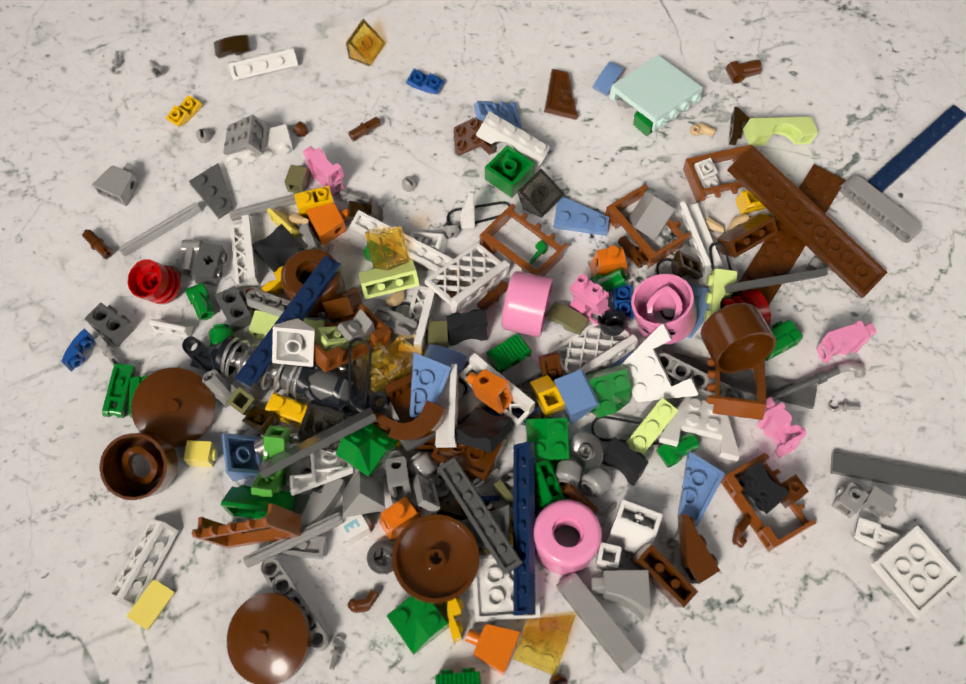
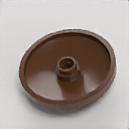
(173, 406)
(435, 559)
(268, 639)

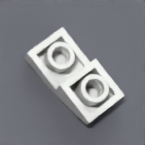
(706, 175)

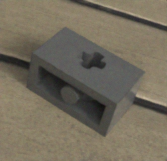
(209, 264)

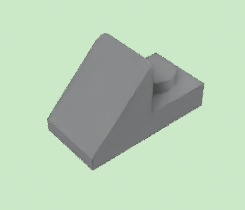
(359, 327)

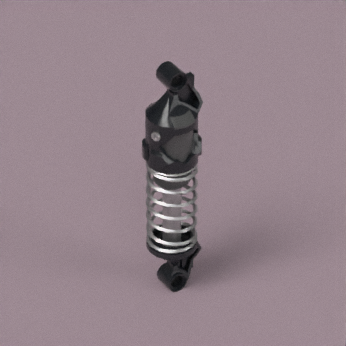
(303, 382)

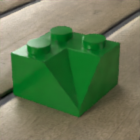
(509, 171)
(611, 390)
(549, 438)
(366, 448)
(417, 623)

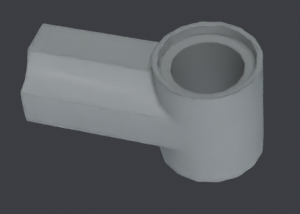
(189, 251)
(219, 387)

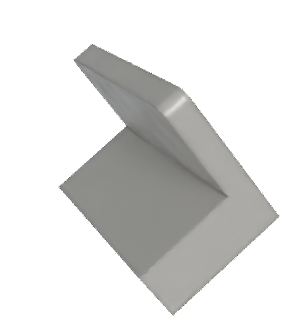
(426, 495)

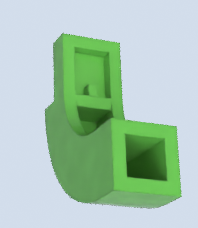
(275, 441)

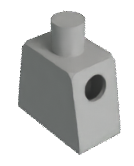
(117, 184)
(398, 477)

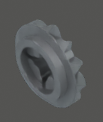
(375, 553)

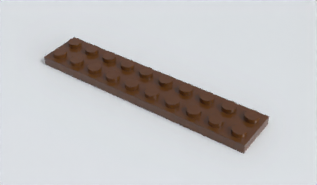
(807, 222)
(782, 250)

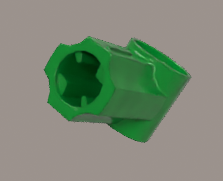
(611, 280)
(199, 298)
(672, 455)

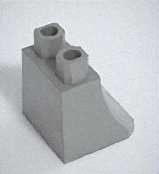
(626, 588)

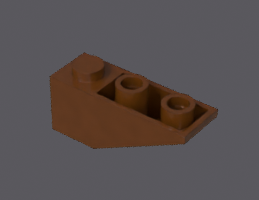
(694, 554)

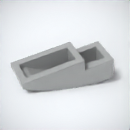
(322, 503)

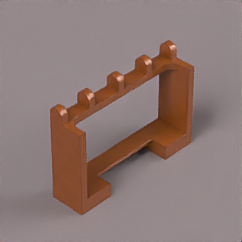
(725, 155)
(493, 245)
(646, 251)
(337, 357)
(735, 406)
(283, 525)
(764, 533)

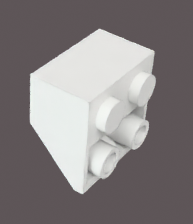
(634, 527)

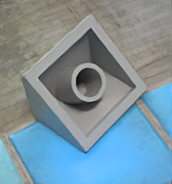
(651, 215)
(363, 495)

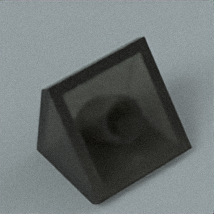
(539, 194)
(317, 420)

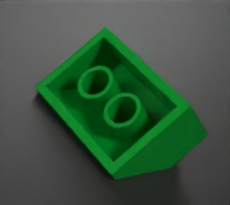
(241, 503)

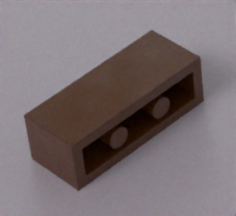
(748, 235)
(664, 576)

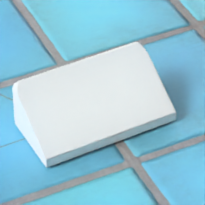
(171, 327)

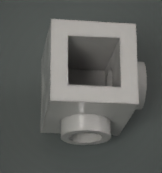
(849, 499)

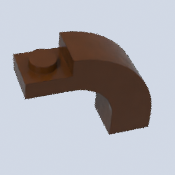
(424, 425)

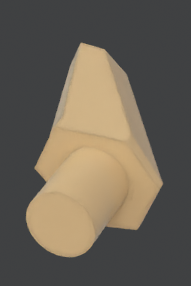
(297, 219)
(713, 226)

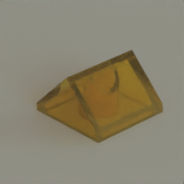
(364, 44)
(387, 247)

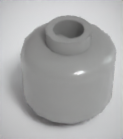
(422, 465)
(568, 471)
(596, 482)

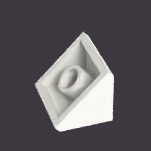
(293, 343)

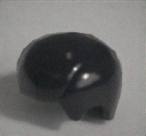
(612, 322)

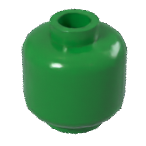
(219, 333)

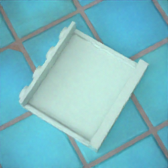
(657, 91)

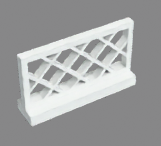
(477, 286)
(605, 358)

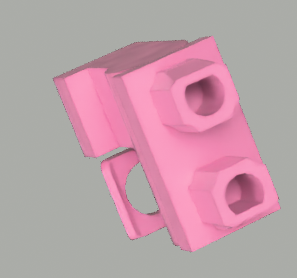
(323, 170)
(588, 297)
(845, 340)
(778, 428)

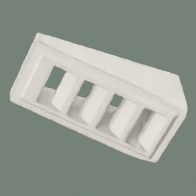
(467, 214)
(438, 240)

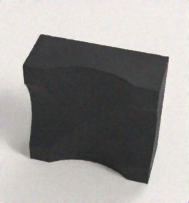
(277, 248)
(467, 326)
(483, 430)
(625, 460)
(762, 489)

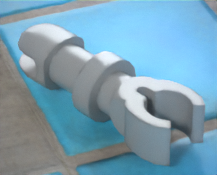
(108, 350)

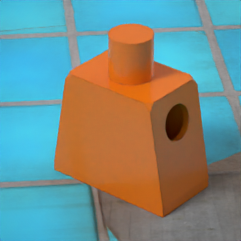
(327, 222)
(608, 260)
(491, 390)
(397, 517)
(494, 646)

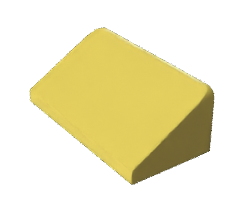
(280, 218)
(150, 604)

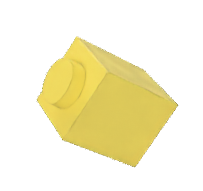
(200, 453)

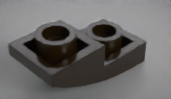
(233, 44)

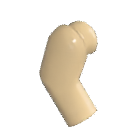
(700, 128)
(735, 222)
(396, 299)

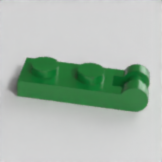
(118, 390)

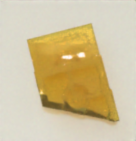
(390, 362)
(544, 643)

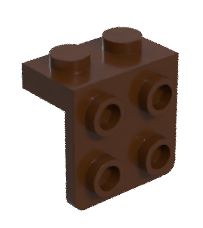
(466, 139)
(399, 395)

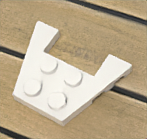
(648, 375)
(697, 418)
(325, 468)

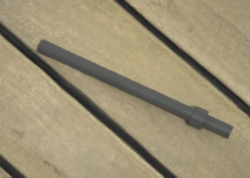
(818, 378)

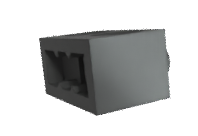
(233, 309)
(108, 325)

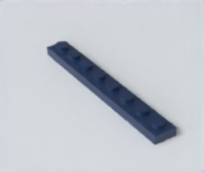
(917, 148)
(298, 308)
(524, 529)

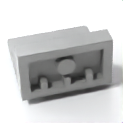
(247, 133)

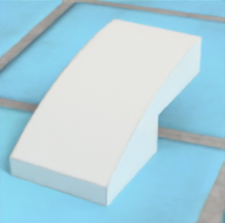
(874, 536)

